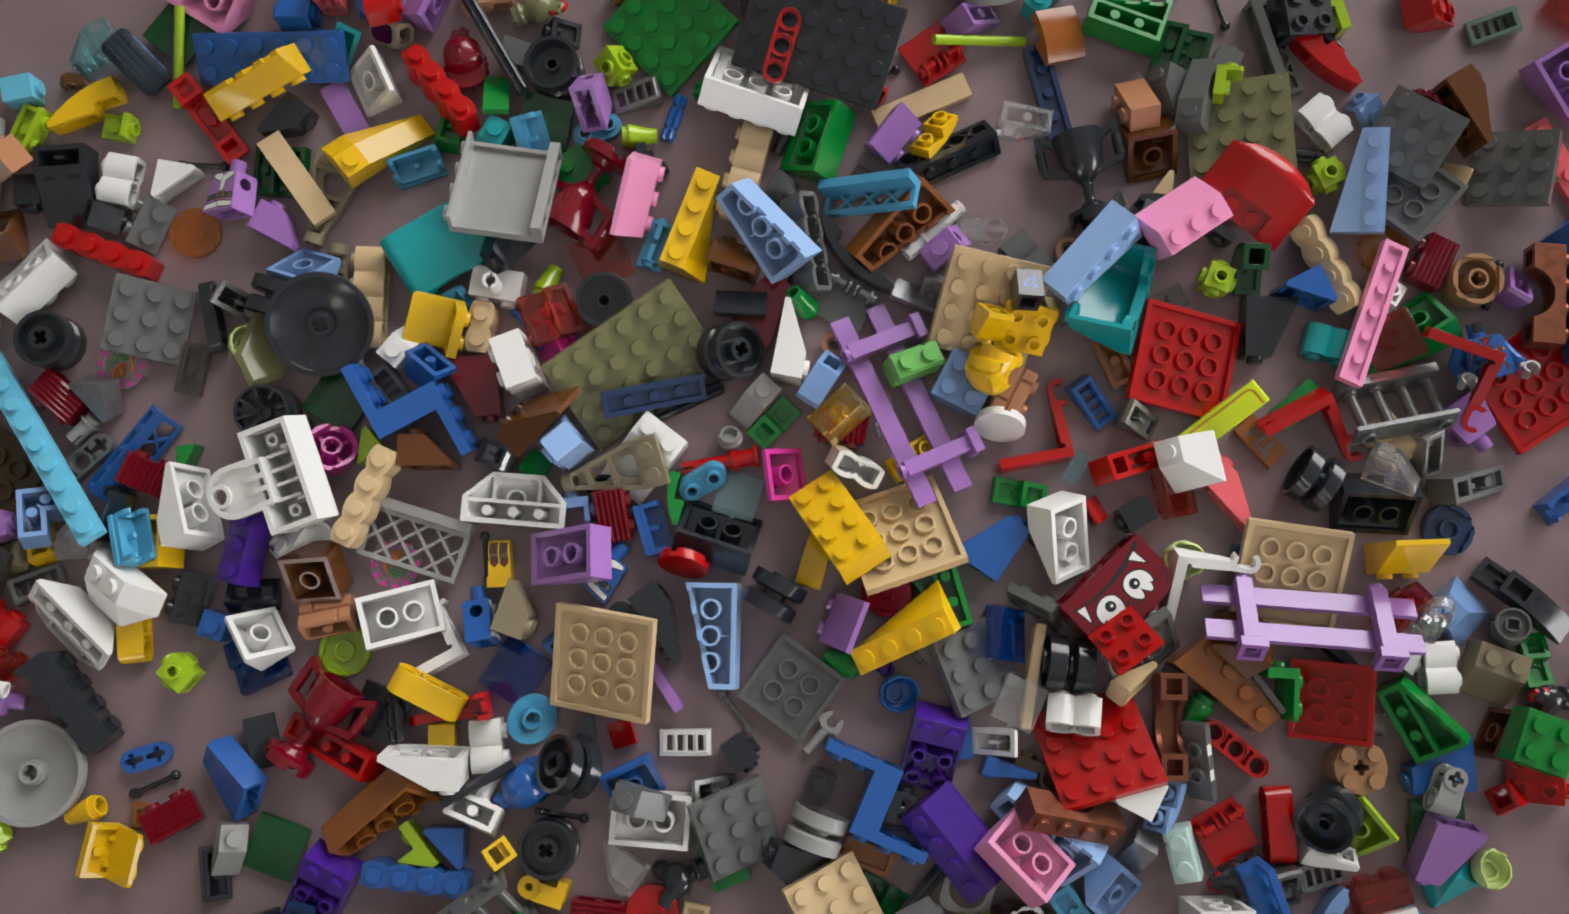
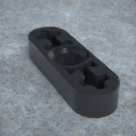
(213, 319)

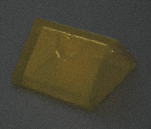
(839, 414)

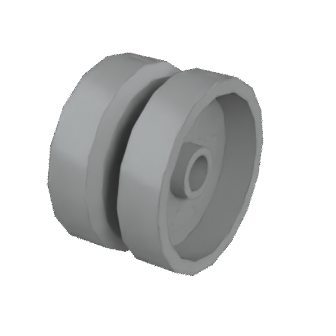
(816, 830)

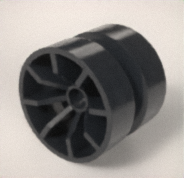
(264, 403)
(1070, 664)

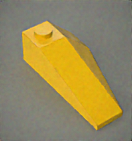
(365, 151)

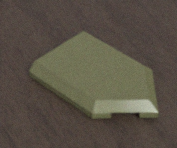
(256, 356)

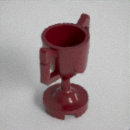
(577, 202)
(326, 705)

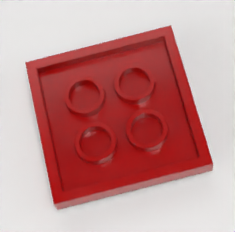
(1335, 702)

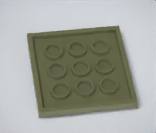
(1253, 112)

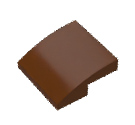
(1059, 35)
(1115, 364)

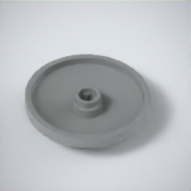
(39, 772)

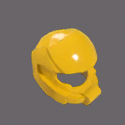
(990, 367)

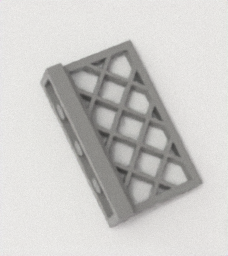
(429, 520)

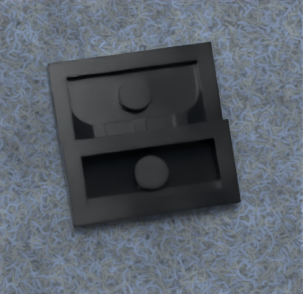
(376, 726)

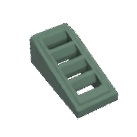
(1512, 18)

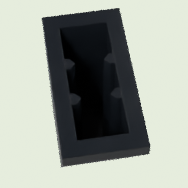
(502, 253)
(1262, 325)
(789, 861)

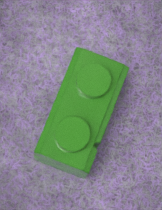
(913, 363)

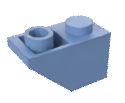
(821, 379)

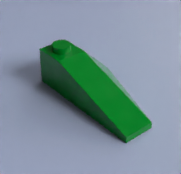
(1430, 313)

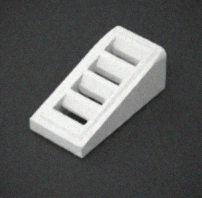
(707, 742)
(1317, 859)

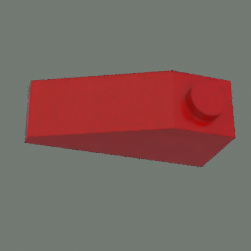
(1123, 464)

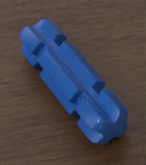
(673, 118)

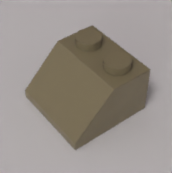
(515, 612)
(1492, 672)

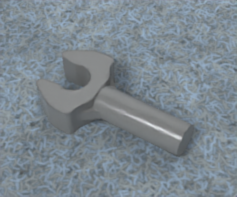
(822, 732)

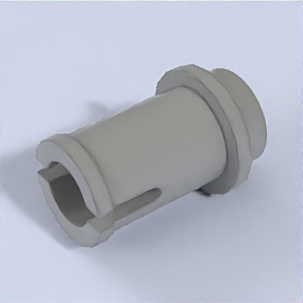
(84, 428)

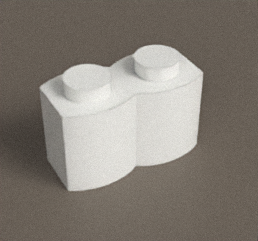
(1323, 122)
(120, 180)
(854, 466)
(1439, 668)
(1074, 713)
(488, 744)

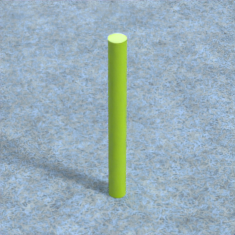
(978, 40)
(178, 49)

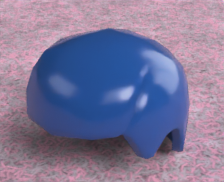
(898, 693)

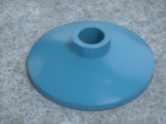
(538, 725)

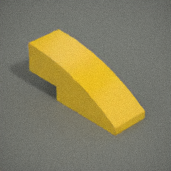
(88, 106)

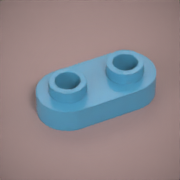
(606, 135)
(701, 480)

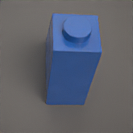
(996, 546)
(234, 776)
(1416, 777)

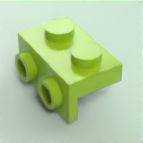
(31, 127)

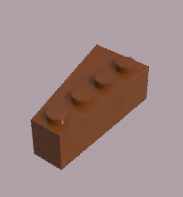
(892, 230)
(1224, 684)
(374, 811)

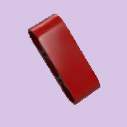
(784, 33)
(1244, 751)
(1277, 824)

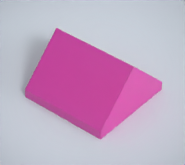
(783, 473)

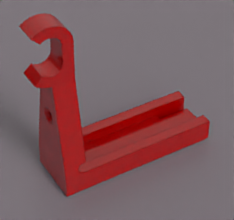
(1487, 373)
(1304, 406)
(1063, 441)
(478, 706)

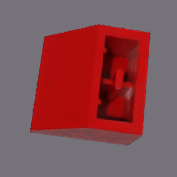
(1427, 15)

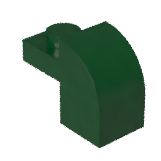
(1250, 261)

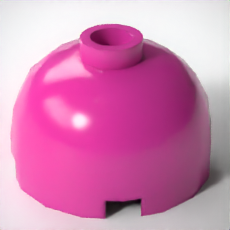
(336, 448)

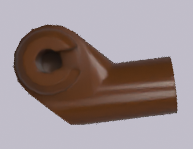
(71, 80)

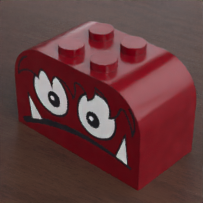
(1121, 578)

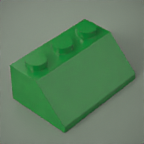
(819, 140)

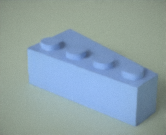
(1365, 189)
(766, 230)
(1093, 252)
(565, 445)
(718, 628)
(1083, 853)

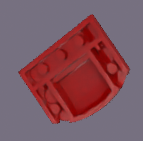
(1261, 191)

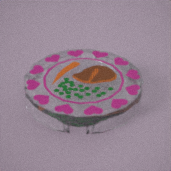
(127, 368)
(392, 576)

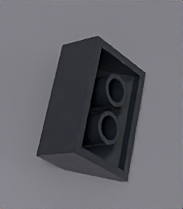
(1372, 508)
(721, 540)

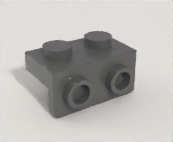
(149, 224)

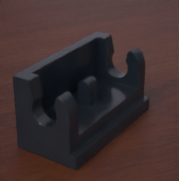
(118, 499)

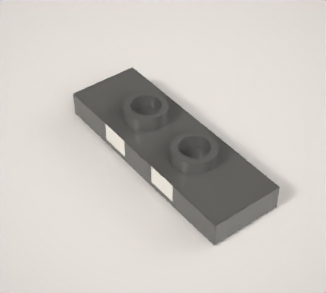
(1200, 760)

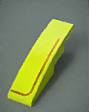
(1230, 411)

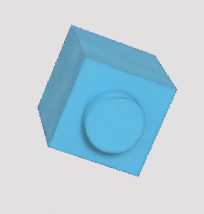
(22, 89)

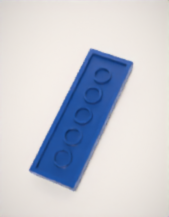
(226, 53)

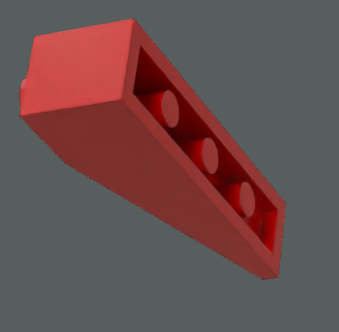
(344, 754)

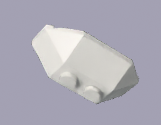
(514, 501)
(121, 591)
(74, 621)

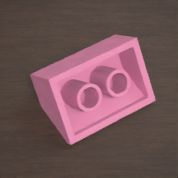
(218, 14)
(637, 195)
(1182, 216)
(1025, 860)

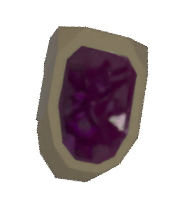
(393, 35)

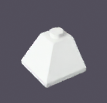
(1190, 461)

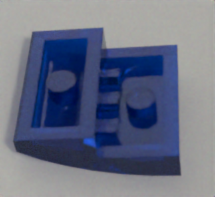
(1005, 634)
(515, 670)
(251, 679)

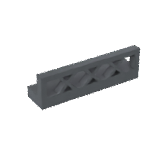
(1266, 46)

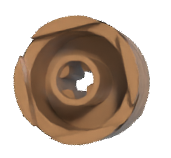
(1472, 282)
(1369, 771)

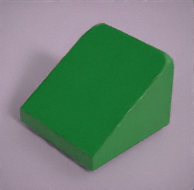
(189, 454)
(535, 464)

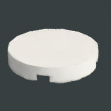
(999, 424)

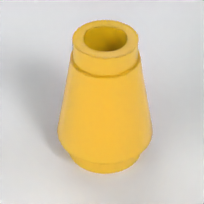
(87, 810)

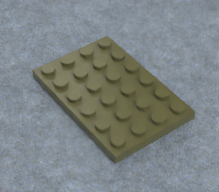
(637, 345)

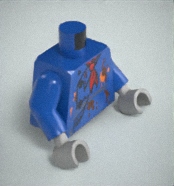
(1467, 366)

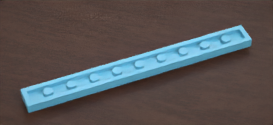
(47, 458)

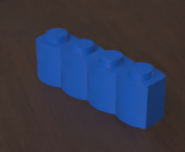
(427, 881)

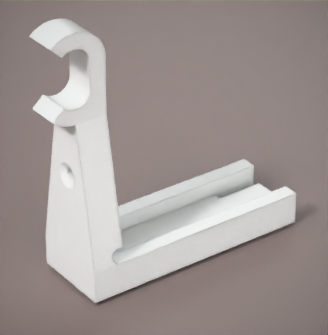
(1178, 565)
(452, 638)

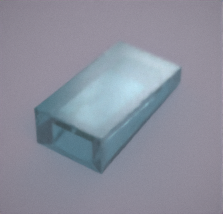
(1076, 467)

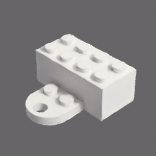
(277, 477)

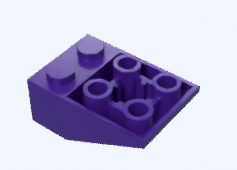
(934, 734)
(325, 880)

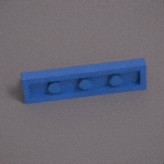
(135, 439)
(1262, 887)

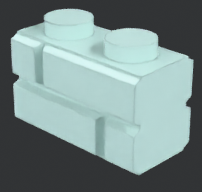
(1183, 854)

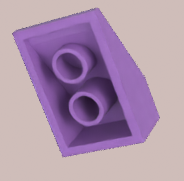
(1549, 80)
(571, 555)
(842, 622)

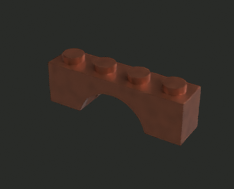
(1547, 267)
(1168, 701)
(1044, 814)

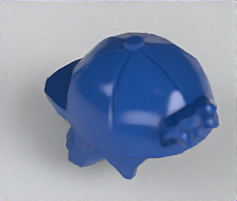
(521, 787)

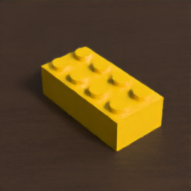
(840, 527)

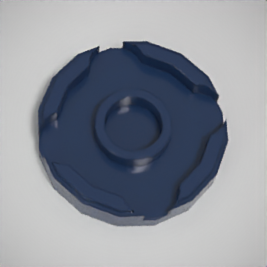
(1448, 523)

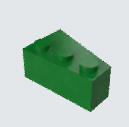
(1128, 23)
(953, 590)
(1419, 720)

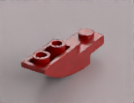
(1326, 61)

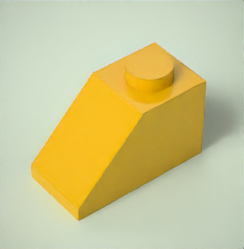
(990, 322)

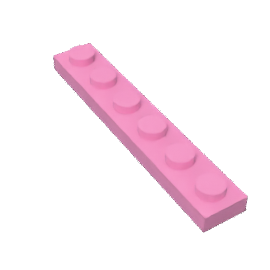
(1371, 313)

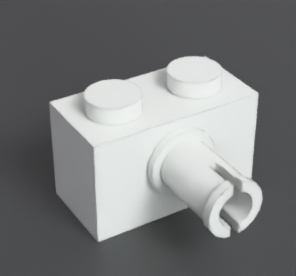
(497, 288)
(478, 810)

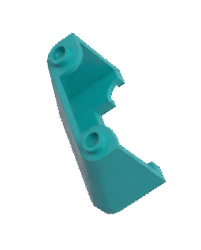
(430, 254)
(1115, 301)

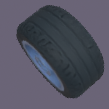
(136, 62)

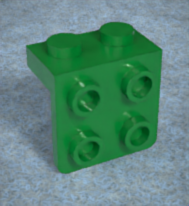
(1286, 688)

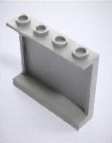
(503, 190)

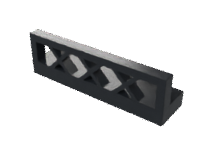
(957, 157)

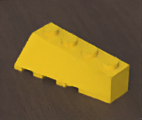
(256, 82)
(692, 229)
(912, 628)

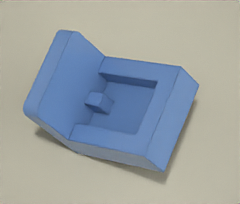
(1366, 108)
(575, 502)

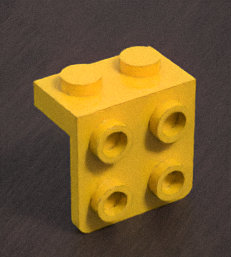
(437, 322)
(1030, 328)
(110, 853)

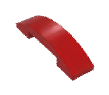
(221, 133)

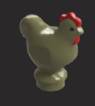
(537, 10)

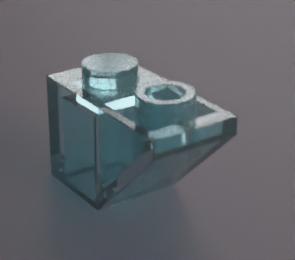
(87, 50)

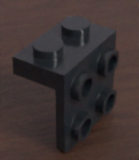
(1300, 18)

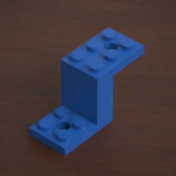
(410, 408)
(875, 801)

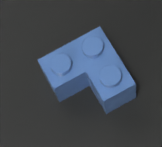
(953, 389)
(35, 517)

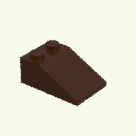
(1467, 95)
(533, 419)

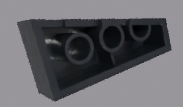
(72, 700)

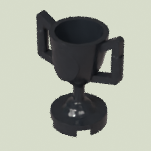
(1080, 157)

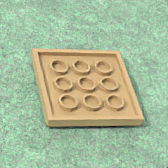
(969, 279)
(917, 539)
(1297, 560)
(603, 662)

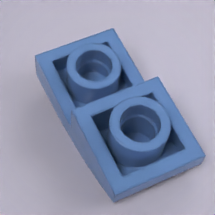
(1168, 809)
(1333, 901)

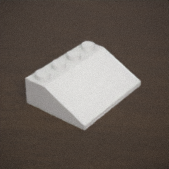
(749, 97)

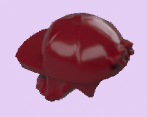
(465, 60)

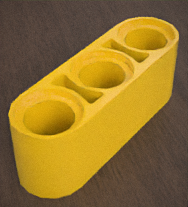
(135, 642)
(427, 692)

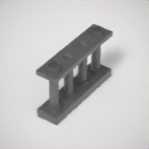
(1397, 382)
(492, 885)

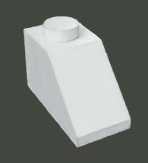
(394, 349)

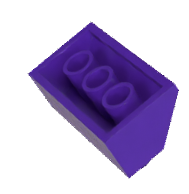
(244, 551)
(949, 833)

